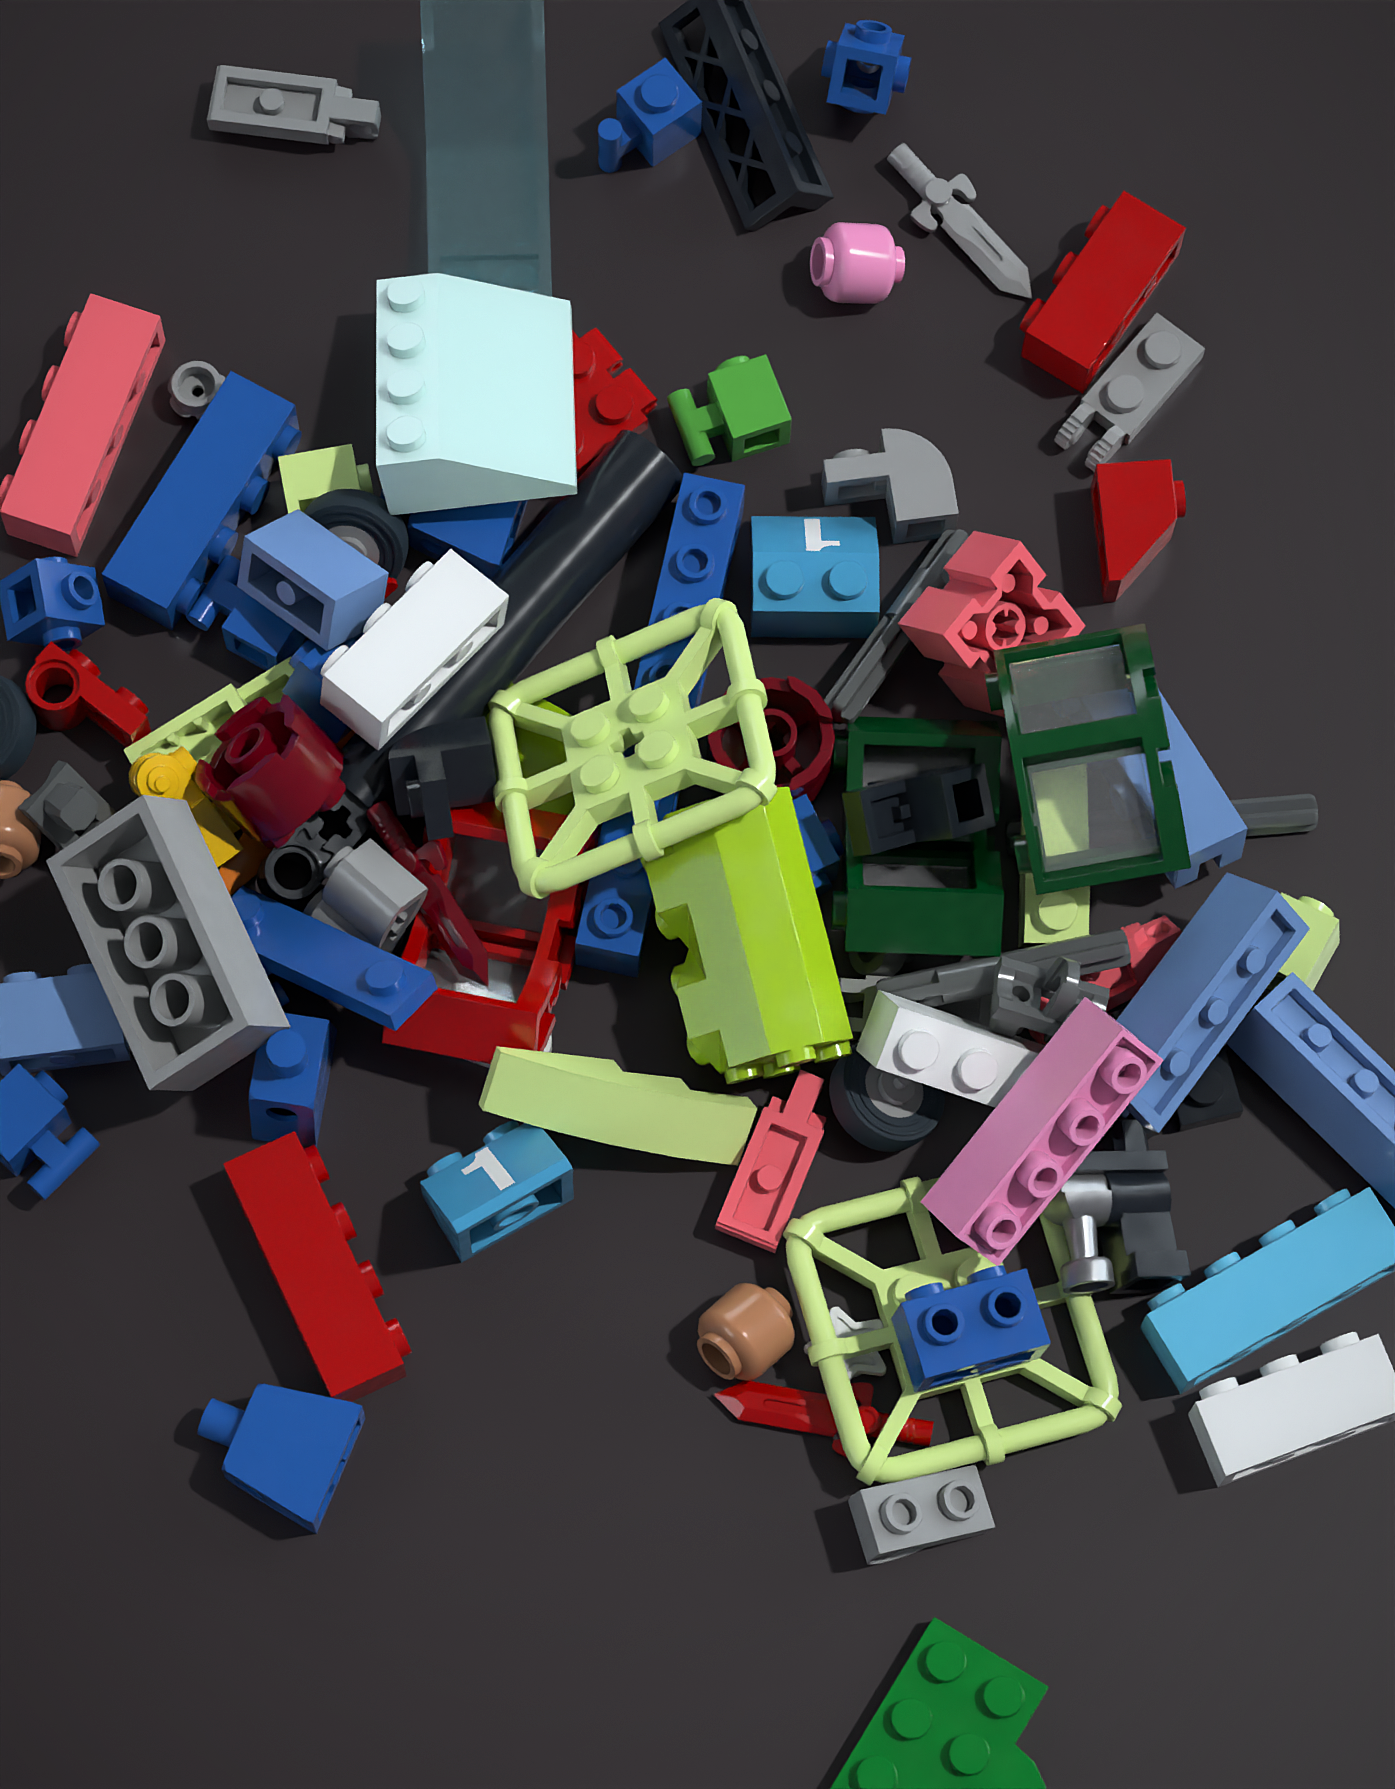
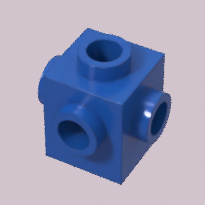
(863, 86)
(51, 603)

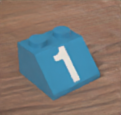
(814, 577)
(497, 1187)

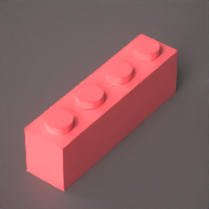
(81, 424)

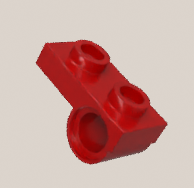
(115, 712)

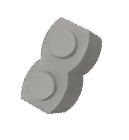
(368, 896)

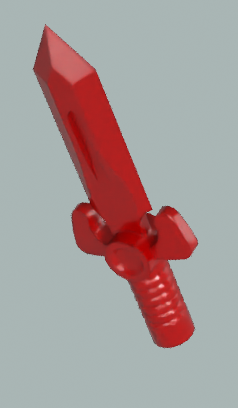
(812, 1411)

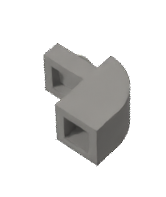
(907, 474)

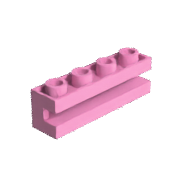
(1041, 1131)

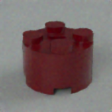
(799, 722)
(272, 770)

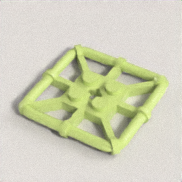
(663, 760)
(888, 1287)

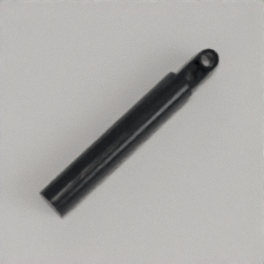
(545, 587)

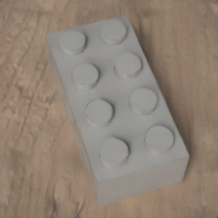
(167, 943)

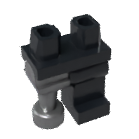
(1131, 1205)

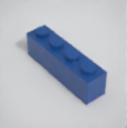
(202, 501)

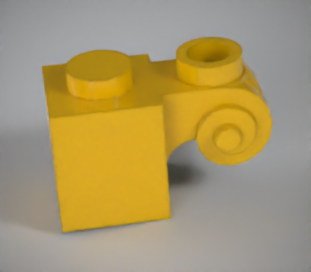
(174, 778)

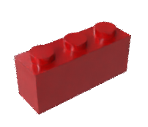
(1100, 290)

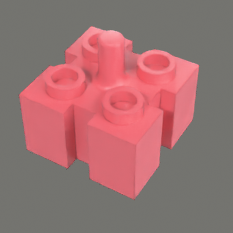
(983, 609)

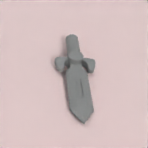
(961, 222)

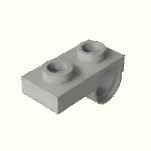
(920, 1513)

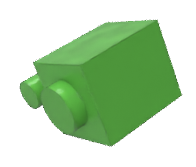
(742, 408)

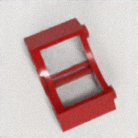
(523, 938)

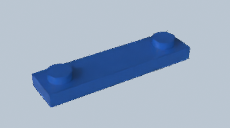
(333, 961)

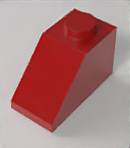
(1133, 518)

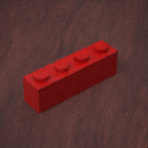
(316, 1269)

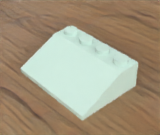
(472, 394)

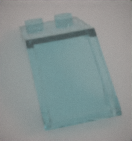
(487, 142)

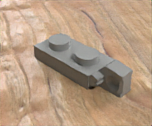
(289, 107)

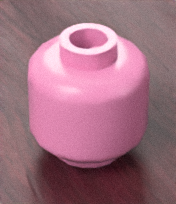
(856, 263)

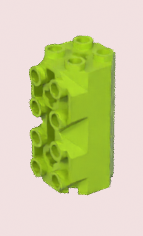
(758, 962)

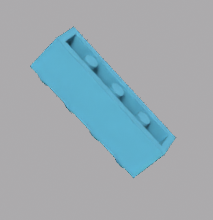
(1271, 1290)

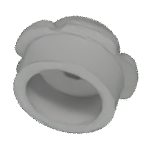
(187, 378)

